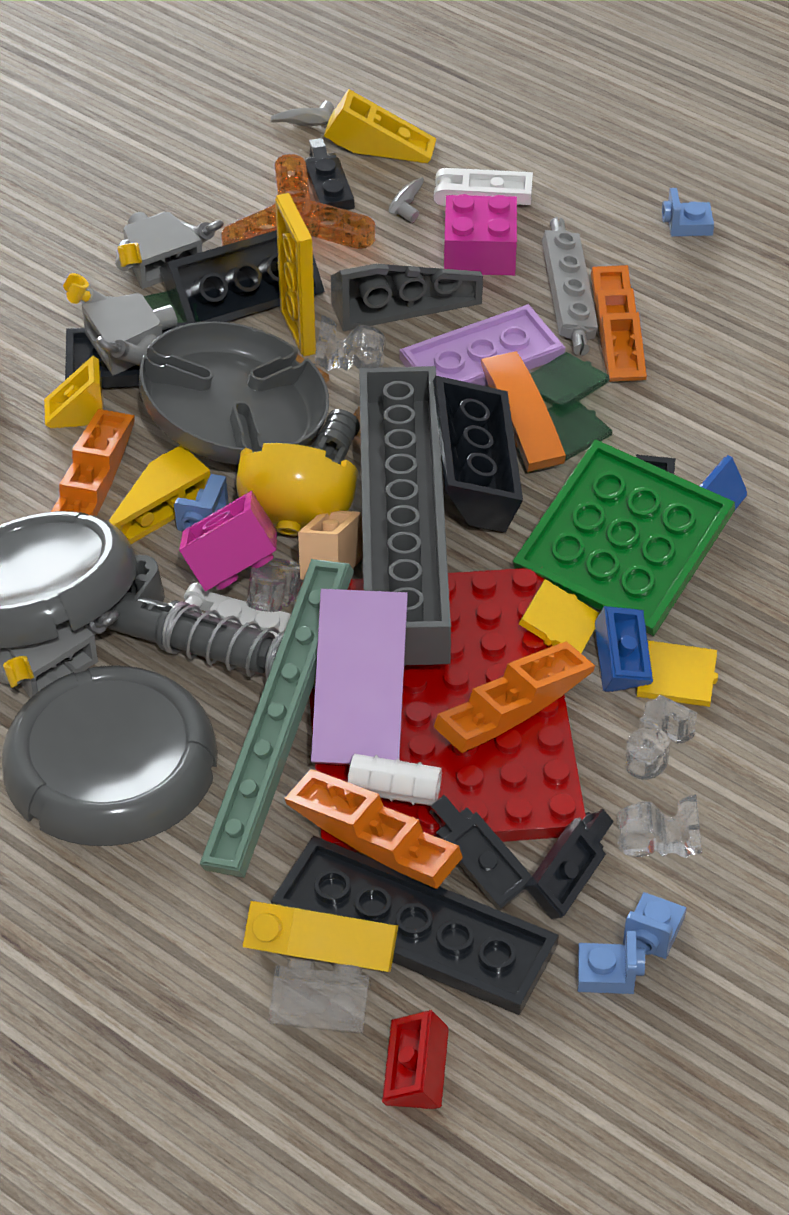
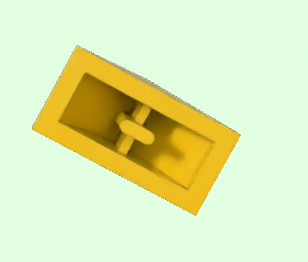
(76, 398)

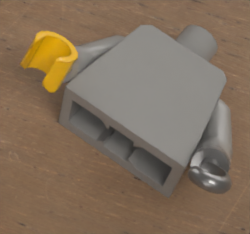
(158, 240)
(120, 325)
(47, 661)

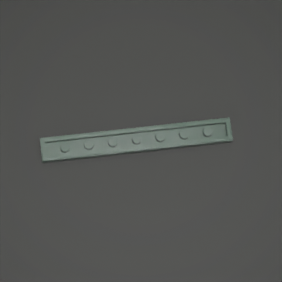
(272, 727)

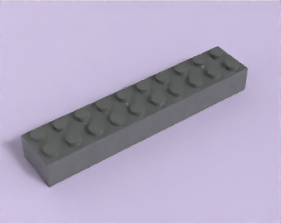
(405, 504)

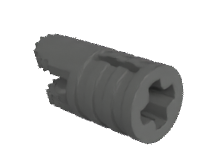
(337, 434)

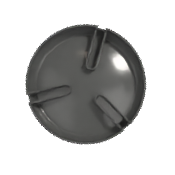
(231, 390)
(59, 571)
(109, 756)

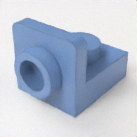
(687, 218)
(207, 501)
(655, 924)
(610, 966)

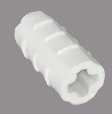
(396, 779)

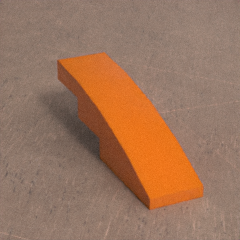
(618, 323)
(530, 418)
(95, 462)
(518, 695)
(372, 829)

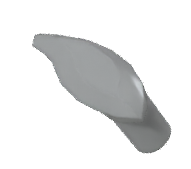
(306, 116)
(402, 200)

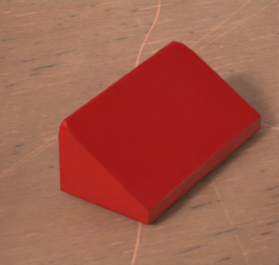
(416, 1061)

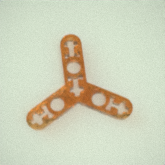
(350, 227)

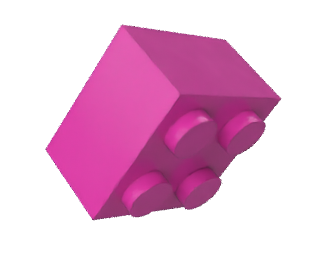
(481, 234)
(229, 542)

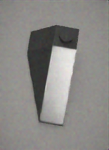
(398, 292)

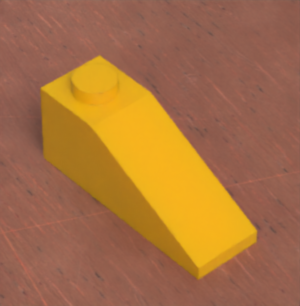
(374, 131)
(156, 490)
(320, 936)

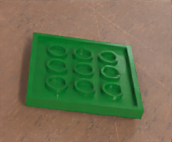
(625, 534)

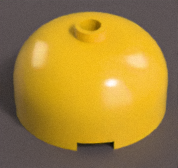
(295, 483)

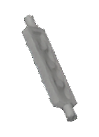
(569, 285)

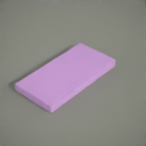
(461, 350)
(359, 675)

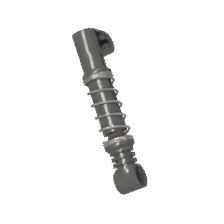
(182, 629)

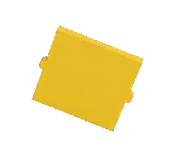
(559, 617)
(681, 673)

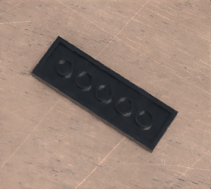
(437, 928)

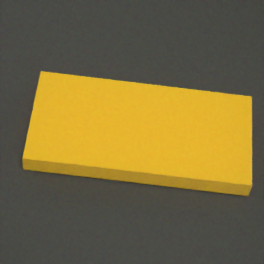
(295, 274)

